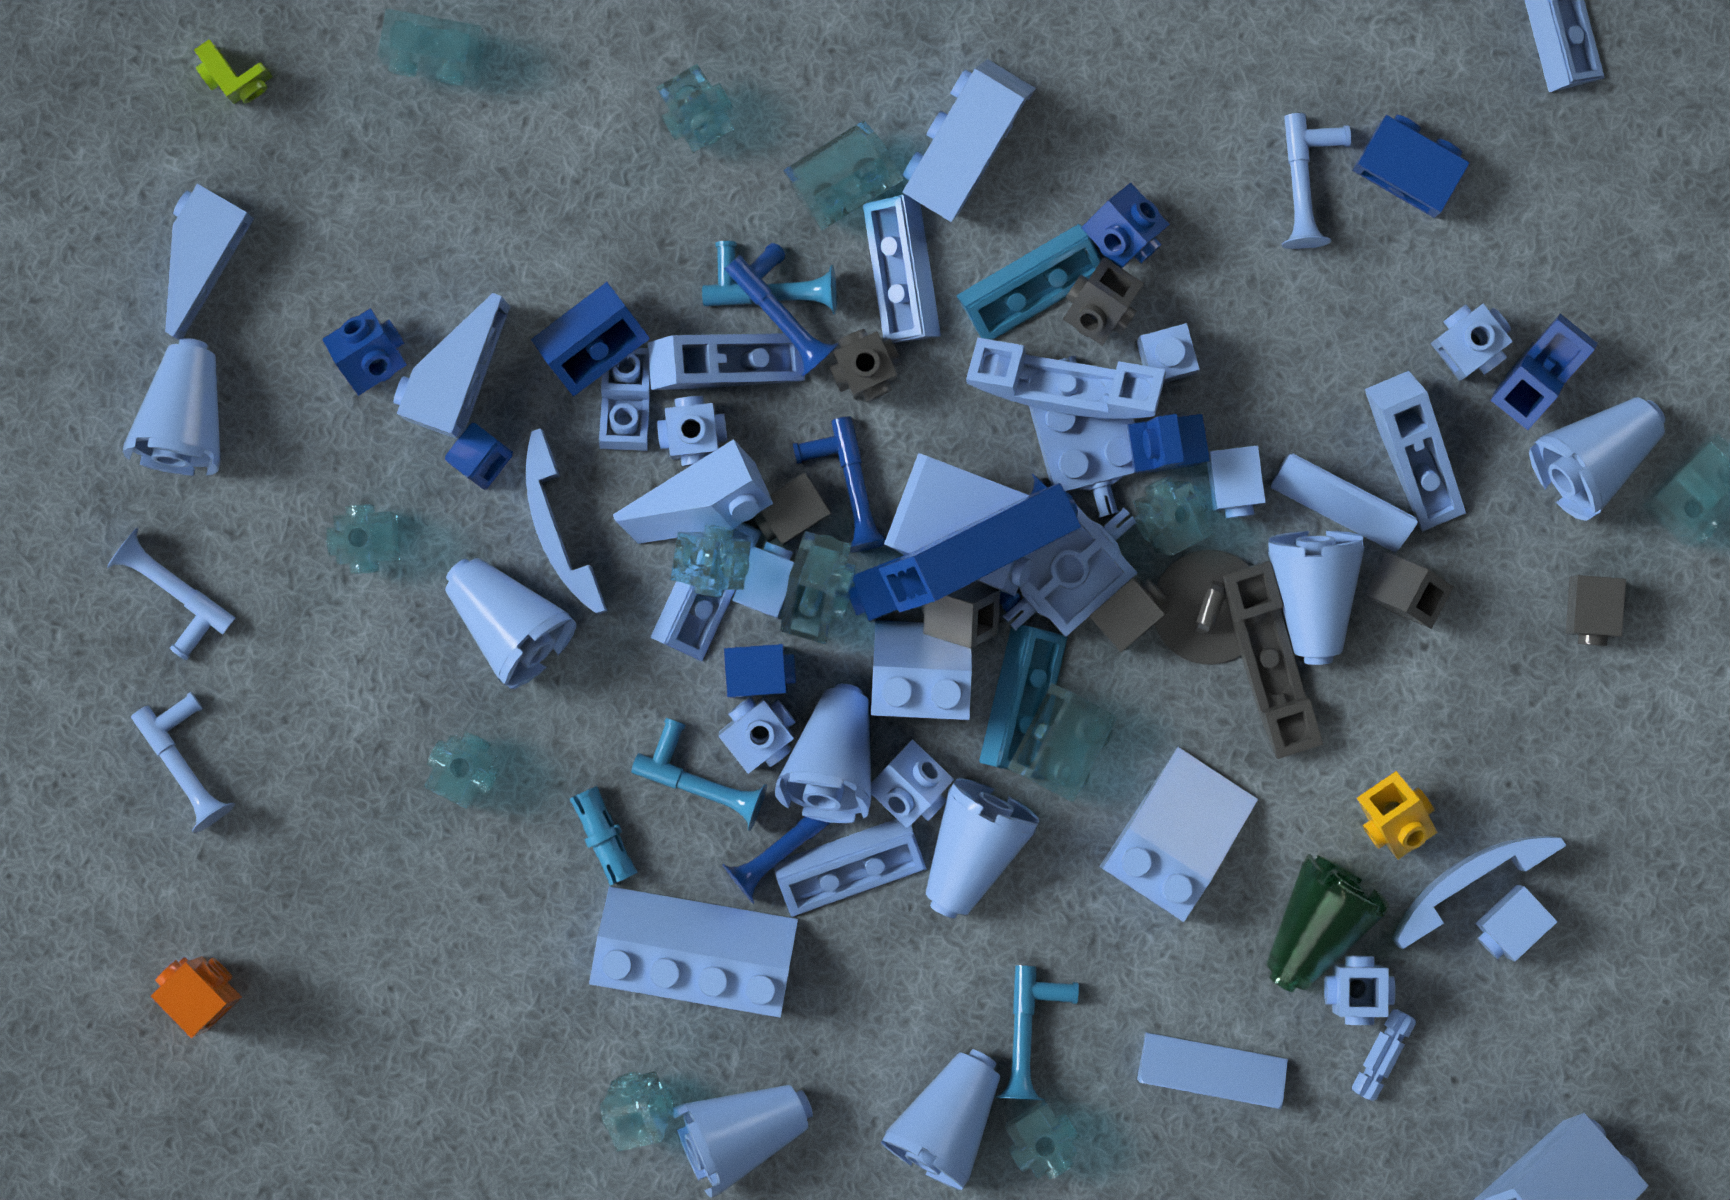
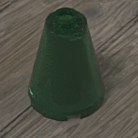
(1321, 922)

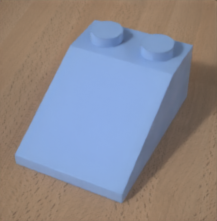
(450, 376)
(1179, 834)

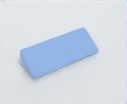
(1564, 42)
(901, 269)
(1343, 502)
(693, 618)
(848, 866)
(1213, 1070)

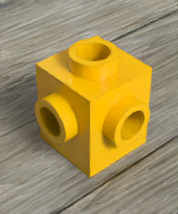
(1397, 815)

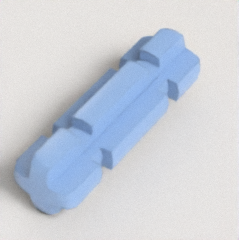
(1383, 1055)

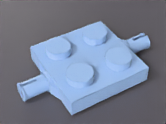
(1084, 452)
(1075, 574)

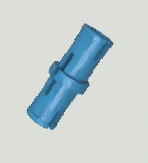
(603, 835)

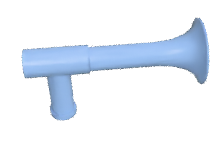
(1299, 139)
(207, 611)
(155, 731)

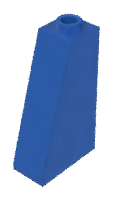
(980, 548)

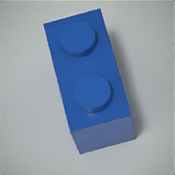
(1411, 164)
(590, 339)
(758, 670)

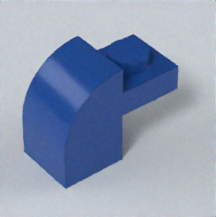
(1543, 371)
(1168, 443)

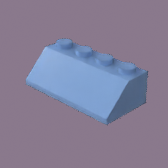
(693, 951)

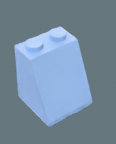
(945, 500)
(919, 674)
(1570, 1165)

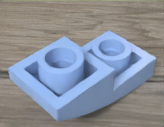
(626, 403)

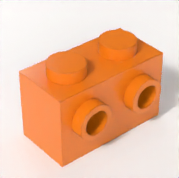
(195, 993)

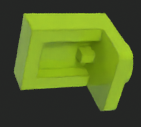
(218, 72)

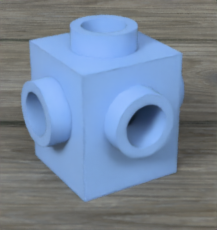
(1461, 352)
(691, 449)
(749, 749)
(911, 785)
(1377, 995)

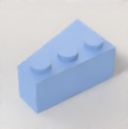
(965, 138)

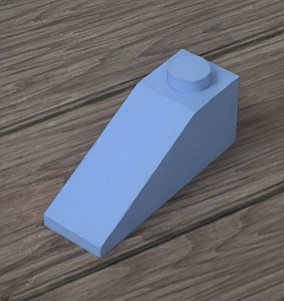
(201, 247)
(722, 361)
(1416, 449)
(714, 491)

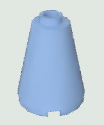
(179, 413)
(1597, 454)
(1316, 589)
(507, 620)
(831, 759)
(975, 845)
(947, 1120)
(740, 1131)

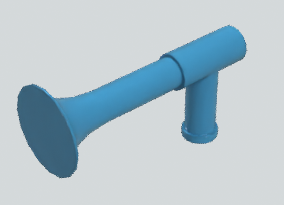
(730, 293)
(661, 771)
(1025, 993)

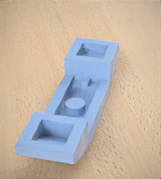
(1064, 385)
(540, 469)
(1421, 915)

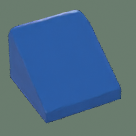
(478, 455)

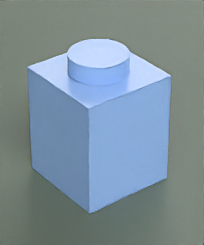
(1169, 350)
(1236, 481)
(766, 580)
(1514, 924)

